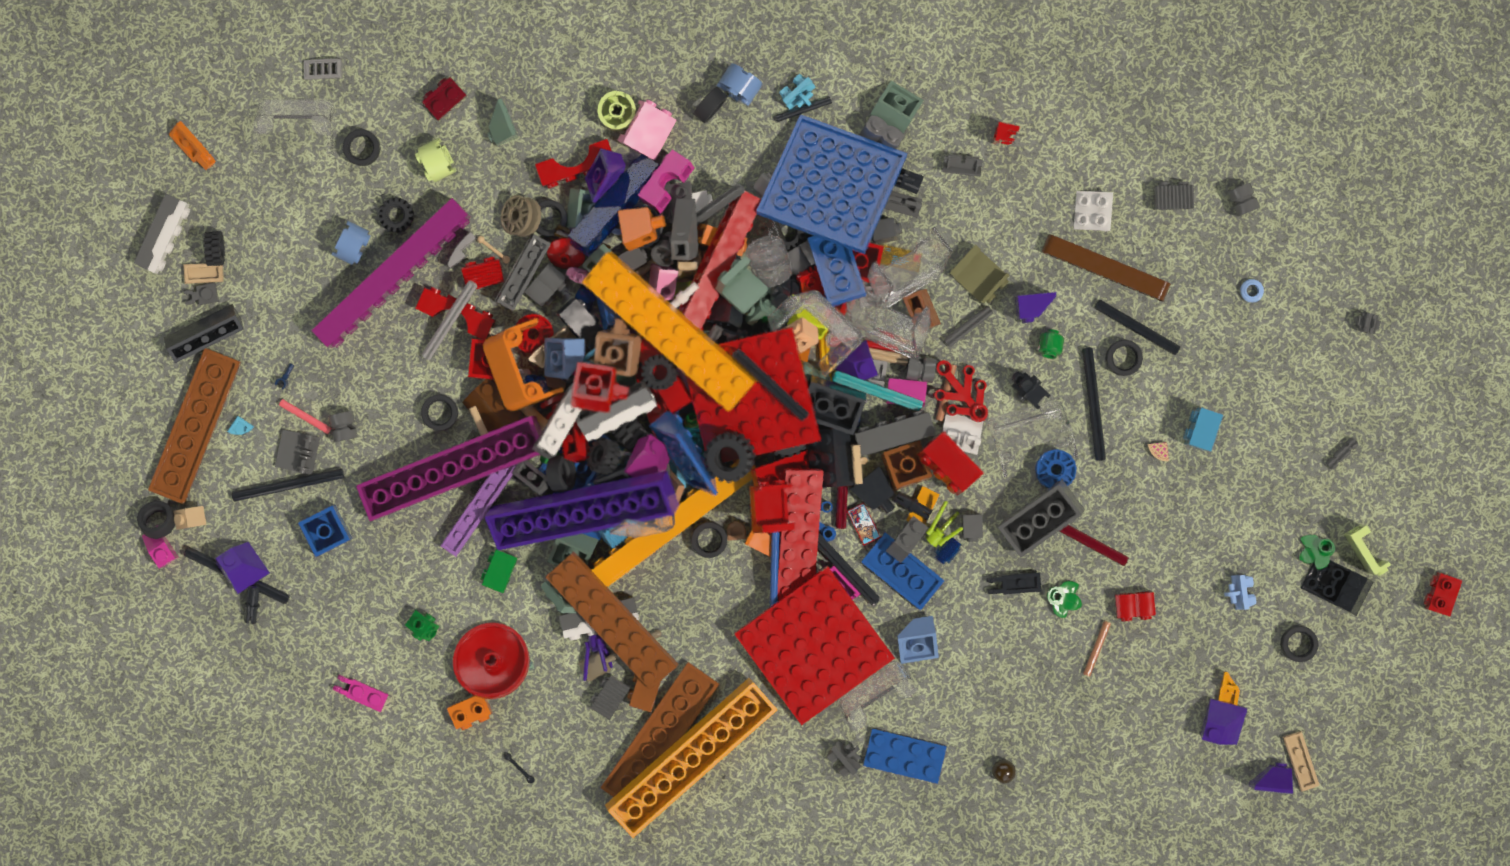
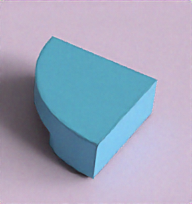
(240, 426)

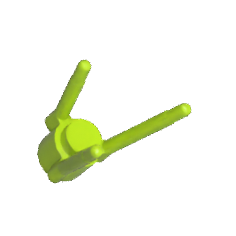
(936, 536)

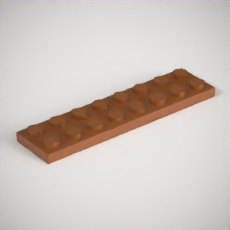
(194, 426)
(611, 620)
(664, 726)

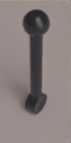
(530, 779)

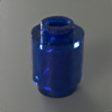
(948, 551)

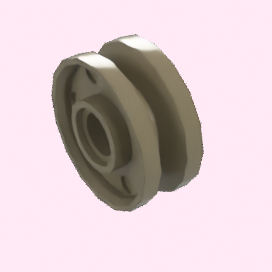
(520, 216)

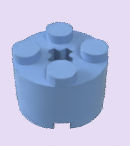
(739, 84)
(351, 243)

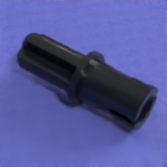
(252, 604)

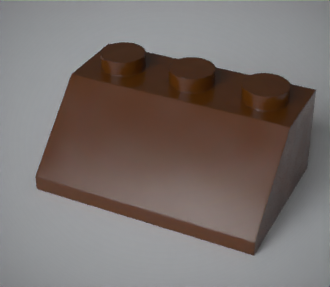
(490, 406)

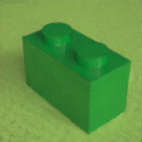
(499, 570)

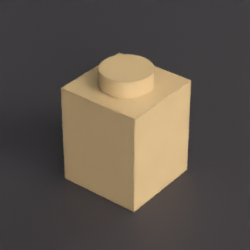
(189, 517)

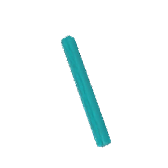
(877, 391)

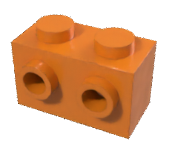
(468, 711)

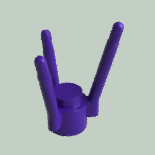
(597, 644)

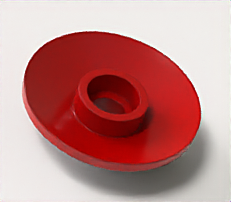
(562, 248)

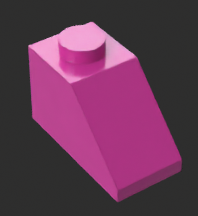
(160, 550)

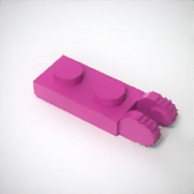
(362, 693)

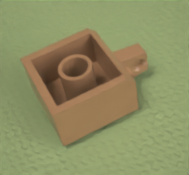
(618, 349)

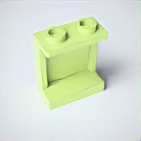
(1355, 539)

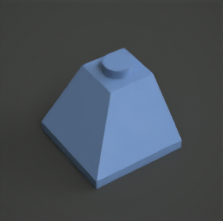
(562, 356)
(918, 641)

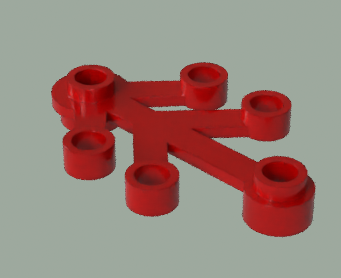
(963, 393)

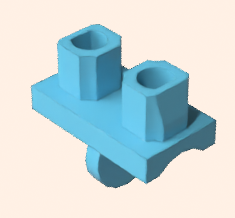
(800, 94)

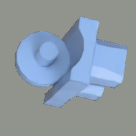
(1238, 592)

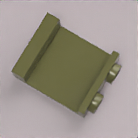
(979, 275)

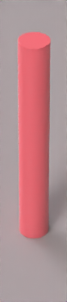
(304, 416)

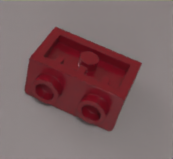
(443, 98)

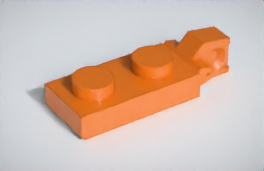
(191, 146)

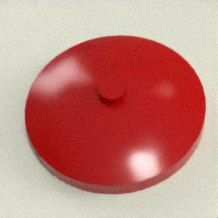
(491, 661)

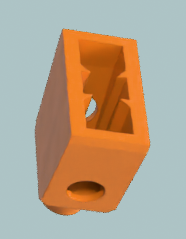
(639, 227)

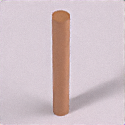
(943, 404)
(1096, 649)

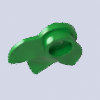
(1313, 552)
(1067, 598)

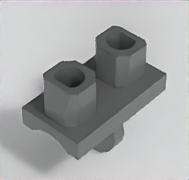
(847, 756)

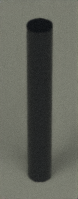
(803, 109)

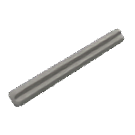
(449, 320)

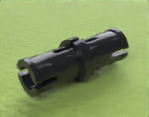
(913, 505)

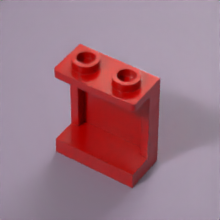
(770, 507)

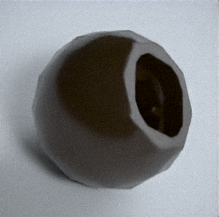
(1004, 771)

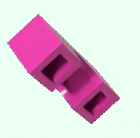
(673, 167)

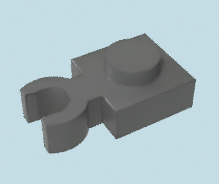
(205, 294)

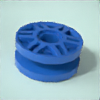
(1058, 457)

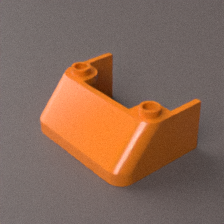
(505, 372)

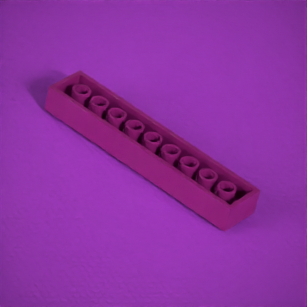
(391, 274)
(450, 468)

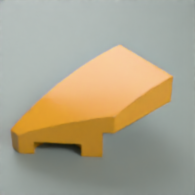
(1229, 690)

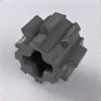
(1368, 323)

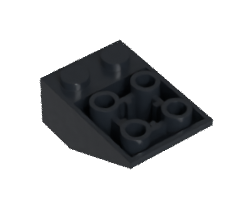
(1338, 586)

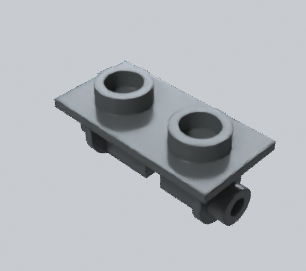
(954, 165)
(904, 204)

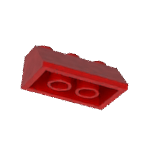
(950, 463)

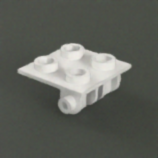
(1093, 210)
(964, 432)

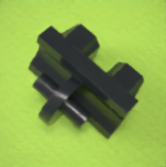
(909, 181)

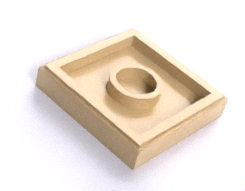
(856, 463)

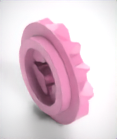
(576, 274)

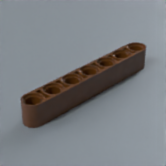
(1106, 267)

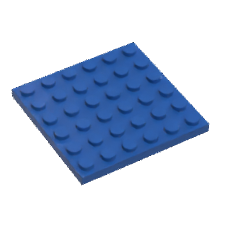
(832, 184)

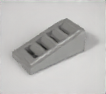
(338, 69)

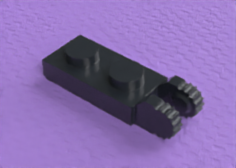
(1016, 583)

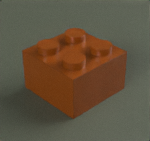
(905, 466)

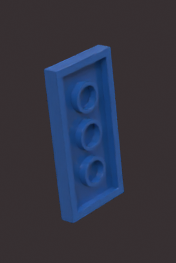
(837, 271)
(908, 578)
(904, 756)

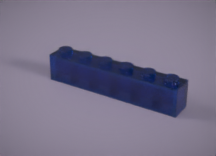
(604, 215)

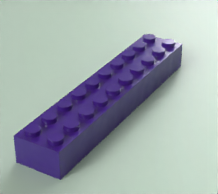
(582, 510)

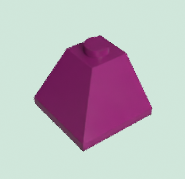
(647, 457)

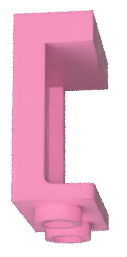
(648, 130)

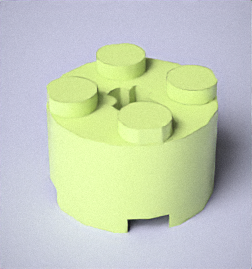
(606, 108)
(435, 160)

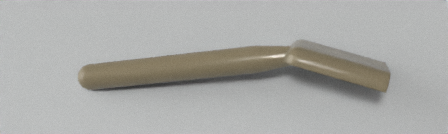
(595, 666)

